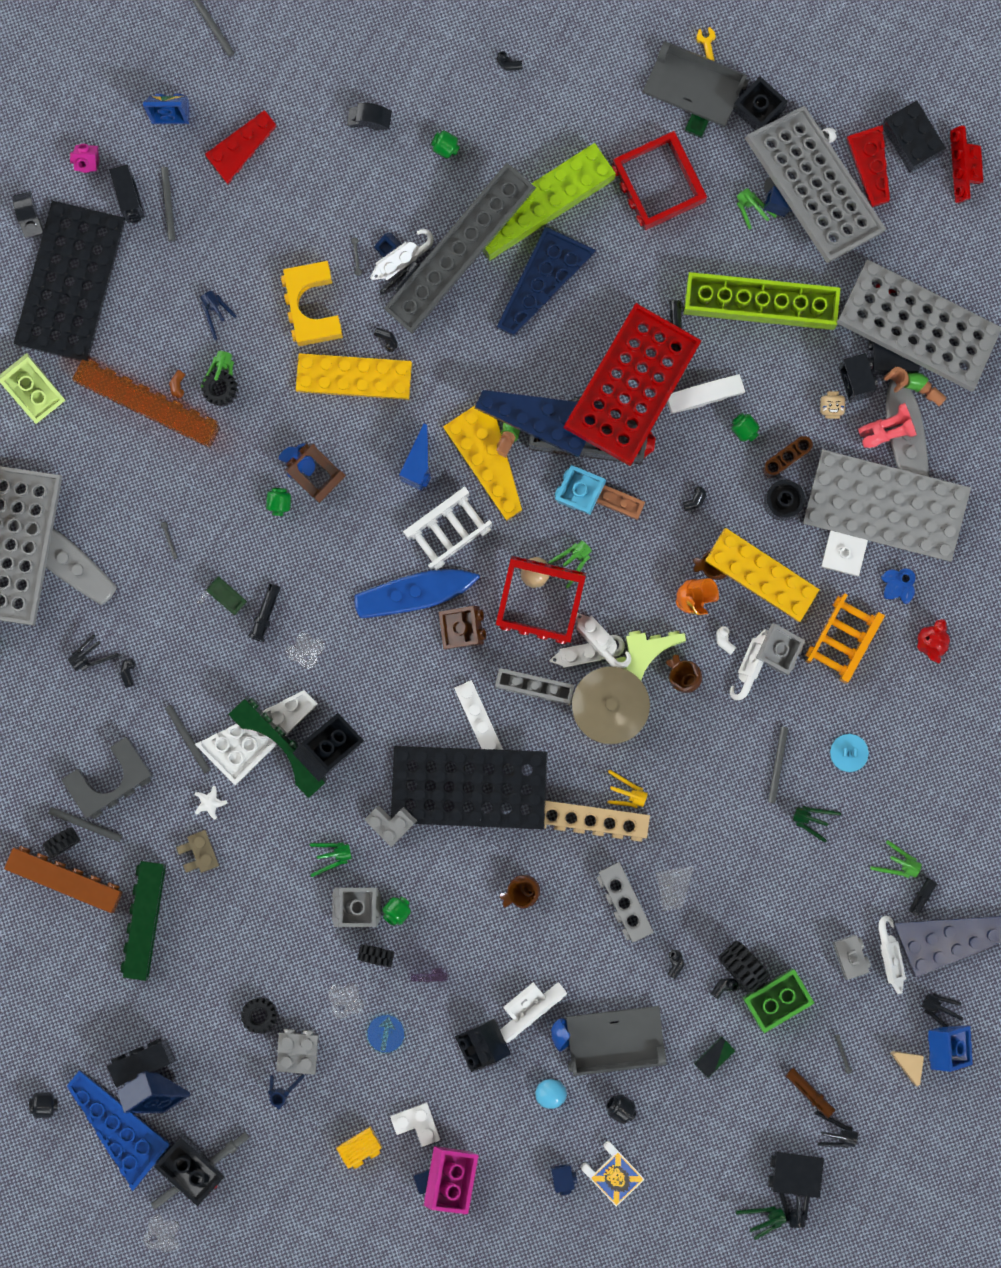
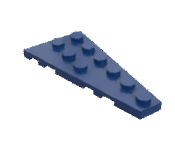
(124, 1135)

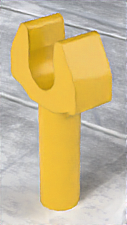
(707, 42)

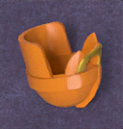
(695, 593)

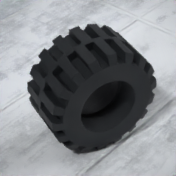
(743, 966)

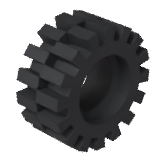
(227, 396)
(61, 842)
(375, 955)
(247, 1015)

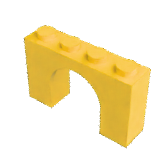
(297, 281)

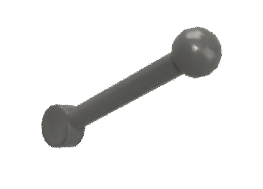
(358, 272)
(164, 525)
(848, 1069)

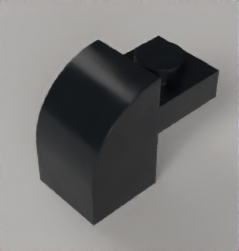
(369, 115)
(27, 214)

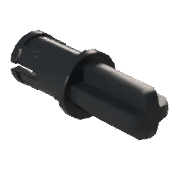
(922, 896)

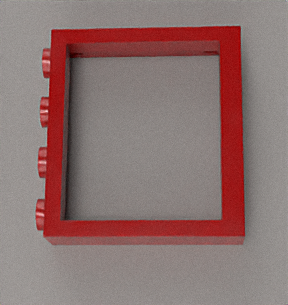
(686, 167)
(547, 569)

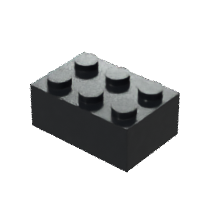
(913, 136)
(328, 747)
(150, 1059)

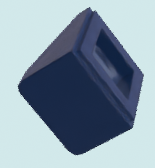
(387, 244)

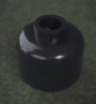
(42, 1105)
(621, 1109)

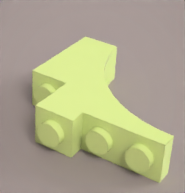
(644, 651)

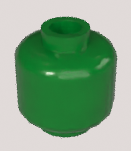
(445, 144)
(745, 427)
(278, 501)
(396, 911)

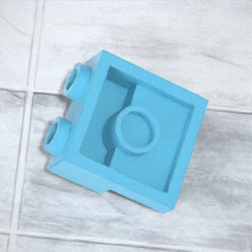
(579, 489)

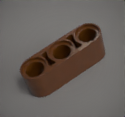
(792, 449)

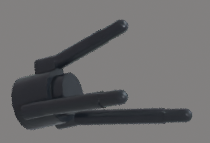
(408, 271)
(79, 658)
(932, 1003)
(846, 1138)
(797, 1216)

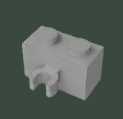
(851, 956)

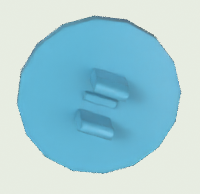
(849, 753)

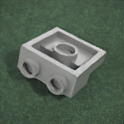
(780, 649)
(297, 1051)

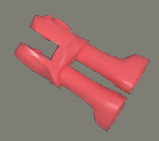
(880, 435)

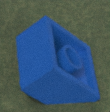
(950, 1048)

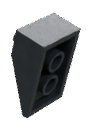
(189, 1170)

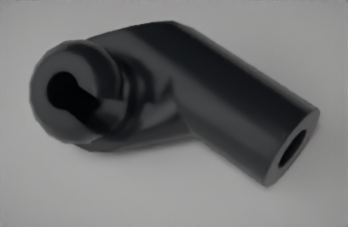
(677, 963)

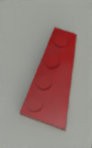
(237, 148)
(869, 157)

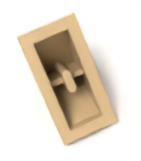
(910, 1064)

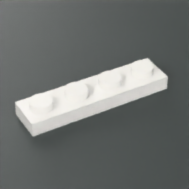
(477, 716)

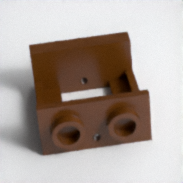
(336, 474)

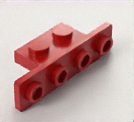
(965, 164)

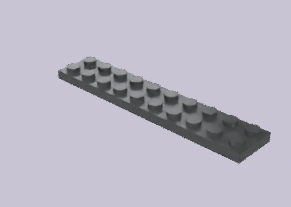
(459, 248)

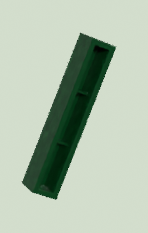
(144, 920)

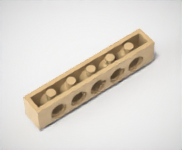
(640, 821)

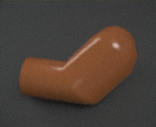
(174, 384)

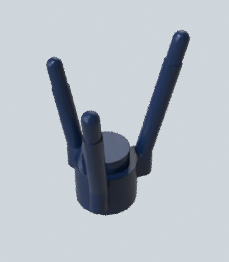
(211, 302)
(279, 1096)

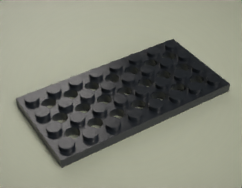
(95, 296)
(477, 797)

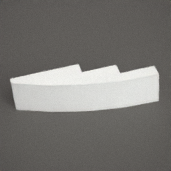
(705, 393)

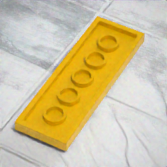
(353, 376)
(762, 575)

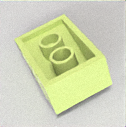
(31, 388)

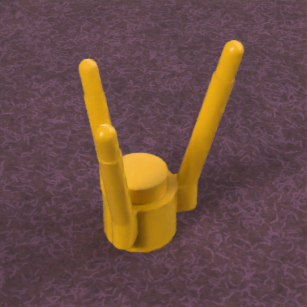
(637, 796)

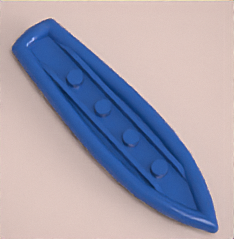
(413, 592)

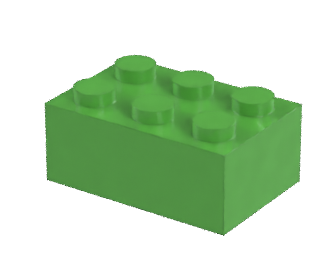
(778, 1000)

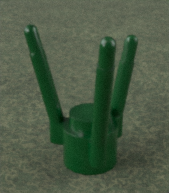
(803, 816)
(775, 1219)

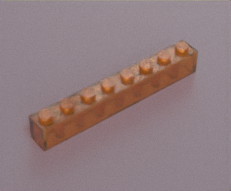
(146, 403)

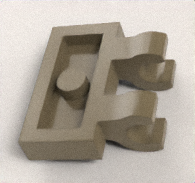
(202, 850)

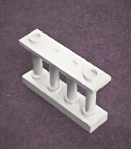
(446, 510)

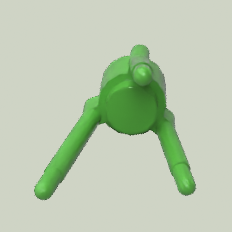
(749, 199)
(221, 361)
(580, 551)
(910, 866)

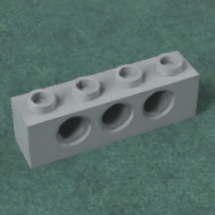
(534, 686)
(642, 928)

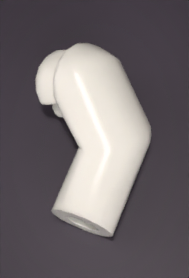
(723, 640)

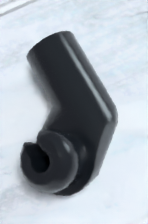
(506, 63)
(388, 337)
(697, 501)
(125, 672)
(724, 985)

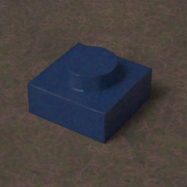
(421, 1181)

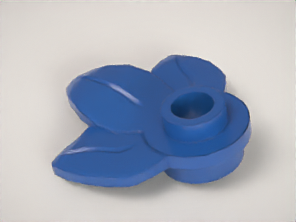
(306, 465)
(897, 587)

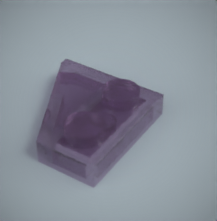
(436, 974)

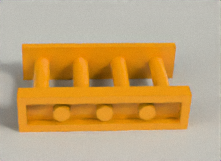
(854, 655)

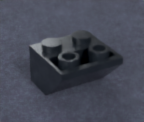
(482, 1045)

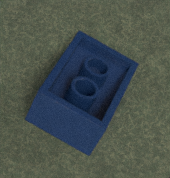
(150, 1094)

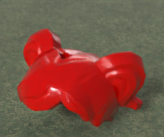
(938, 642)

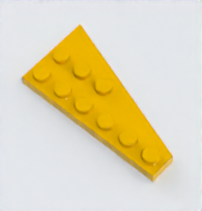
(476, 440)

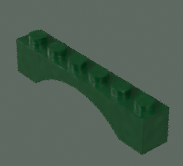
(251, 717)

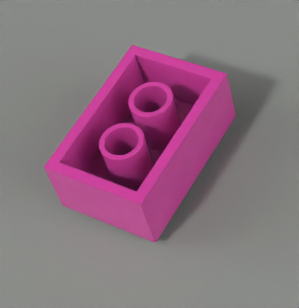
(451, 1180)

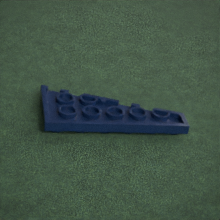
(548, 269)
(535, 416)

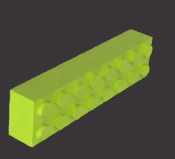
(553, 196)
(762, 301)

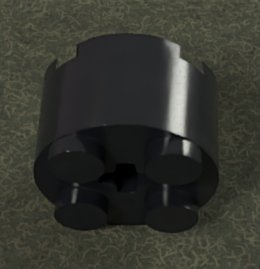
(791, 491)

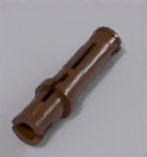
(813, 1096)

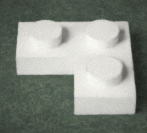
(419, 1119)

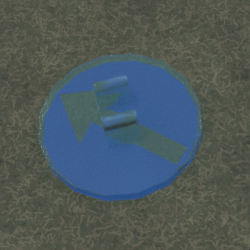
(385, 1033)

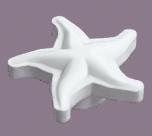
(209, 802)

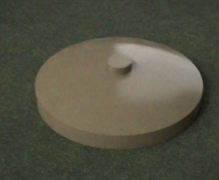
(610, 705)

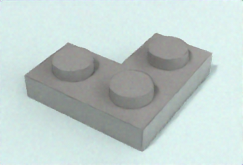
(390, 828)

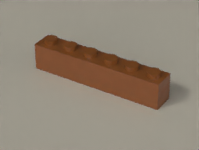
(64, 880)

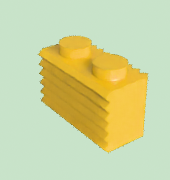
(359, 1147)

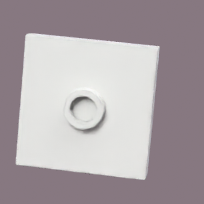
(844, 553)

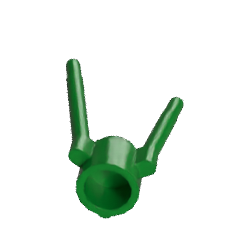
(341, 853)

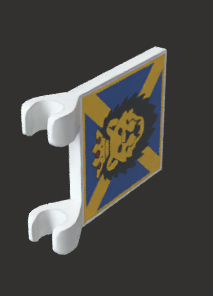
(615, 1177)

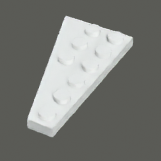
(240, 750)

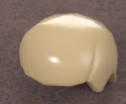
(534, 579)

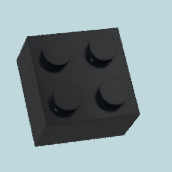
(760, 104)
(858, 378)

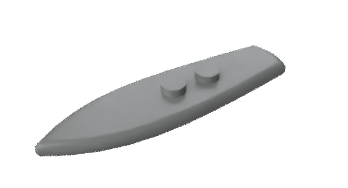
(909, 452)
(75, 567)

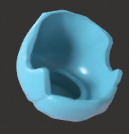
(551, 1093)

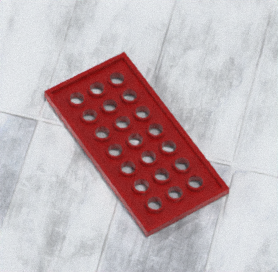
(654, 405)

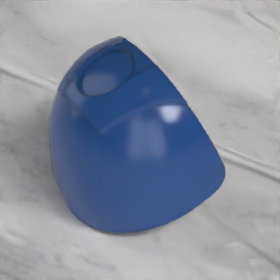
(560, 1034)

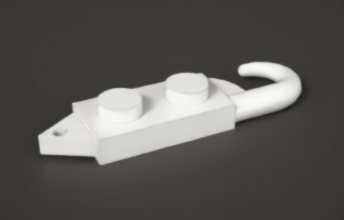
(401, 257)
(600, 640)
(583, 654)
(750, 667)
(891, 956)

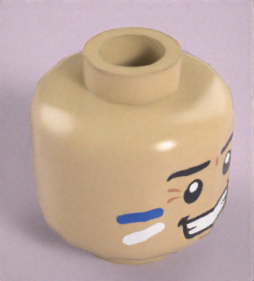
(832, 405)

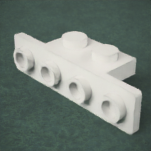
(528, 1007)

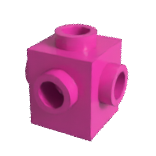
(85, 158)

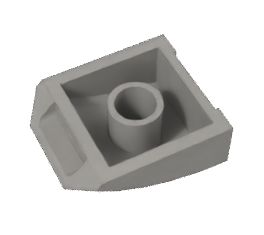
(356, 907)

